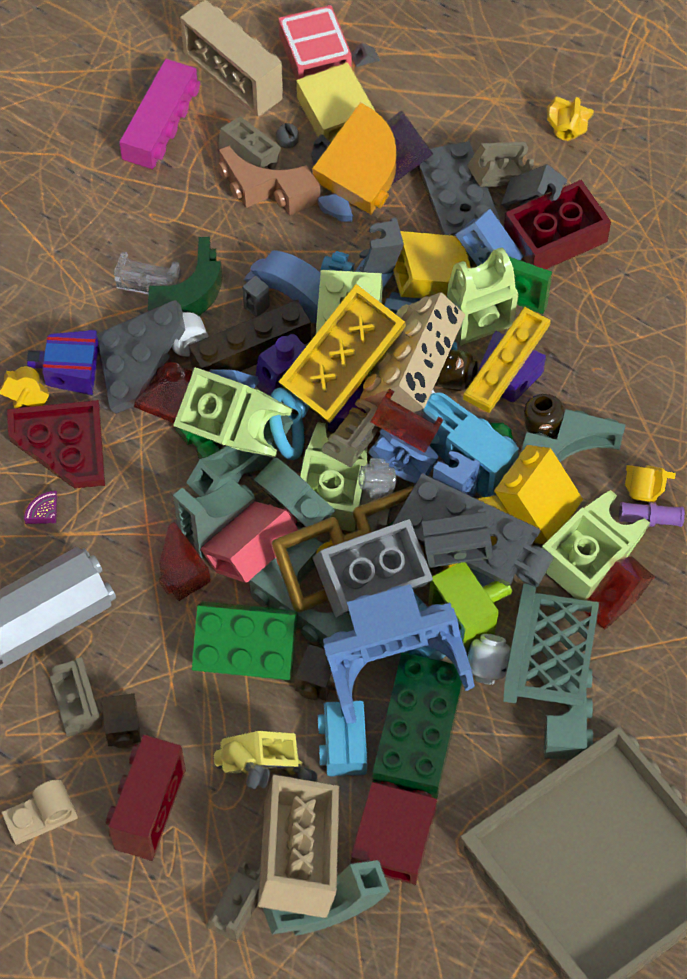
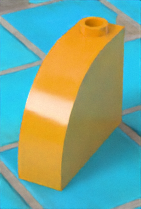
(360, 160)

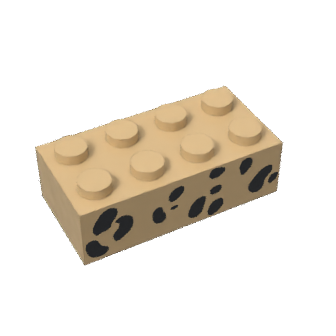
(417, 354)

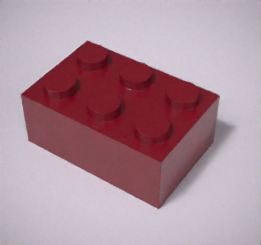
(558, 229)
(146, 797)

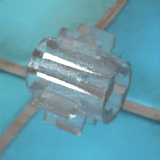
(377, 478)

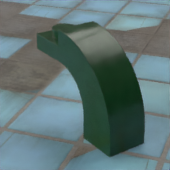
(199, 289)

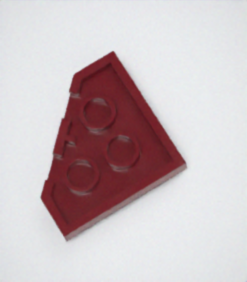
(62, 439)

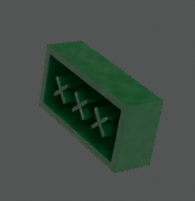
(418, 725)

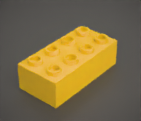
(342, 353)

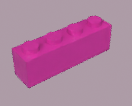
(159, 114)

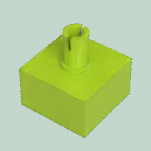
(470, 600)

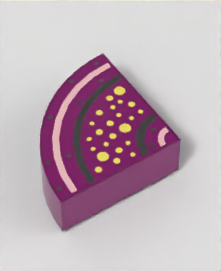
(42, 509)

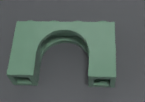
(269, 589)

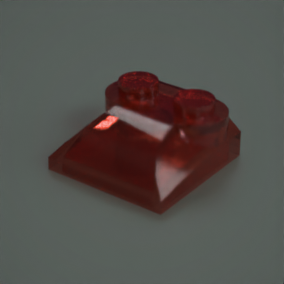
(166, 392)

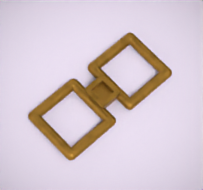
(332, 526)

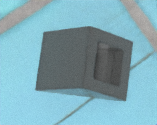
(364, 55)

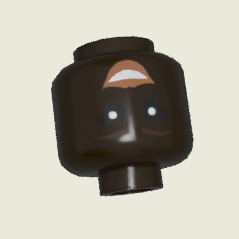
(458, 370)
(543, 415)

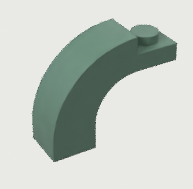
(293, 493)
(356, 891)

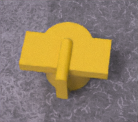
(568, 118)
(24, 387)
(646, 482)

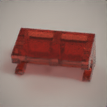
(405, 423)

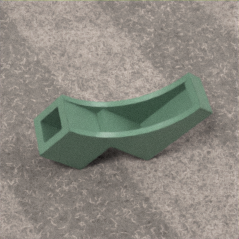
(579, 433)
(230, 464)

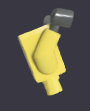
(259, 754)

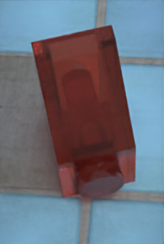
(181, 565)
(620, 590)

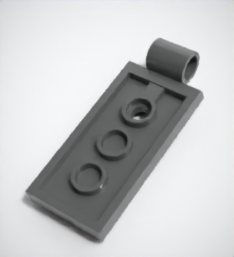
(454, 188)
(515, 537)

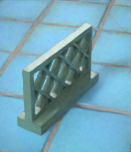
(523, 648)

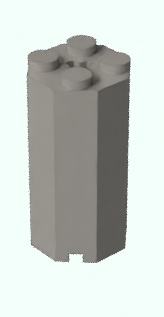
(50, 603)

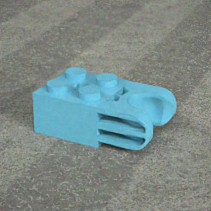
(471, 438)

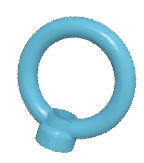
(277, 430)

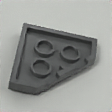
(136, 350)

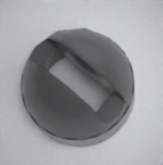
(282, 137)

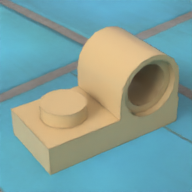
(44, 812)

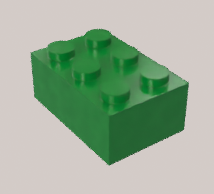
(244, 640)

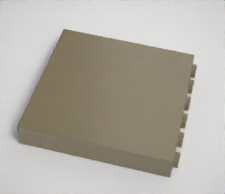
(591, 861)

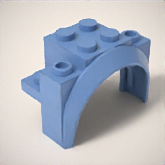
(388, 626)

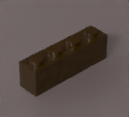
(242, 344)

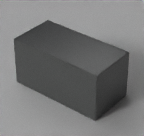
(256, 296)

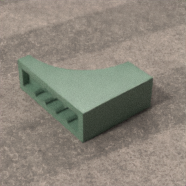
(207, 515)

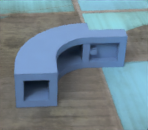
(291, 277)

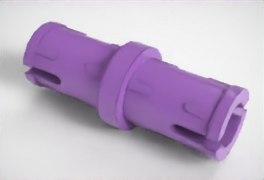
(653, 513)

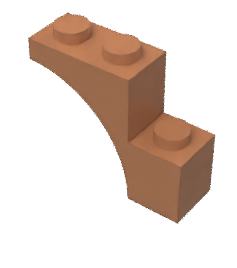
(292, 188)

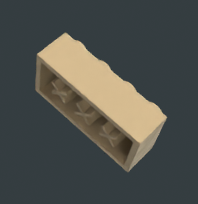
(232, 57)
(299, 846)

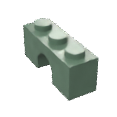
(568, 734)

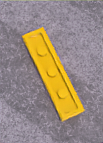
(506, 360)

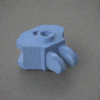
(406, 459)

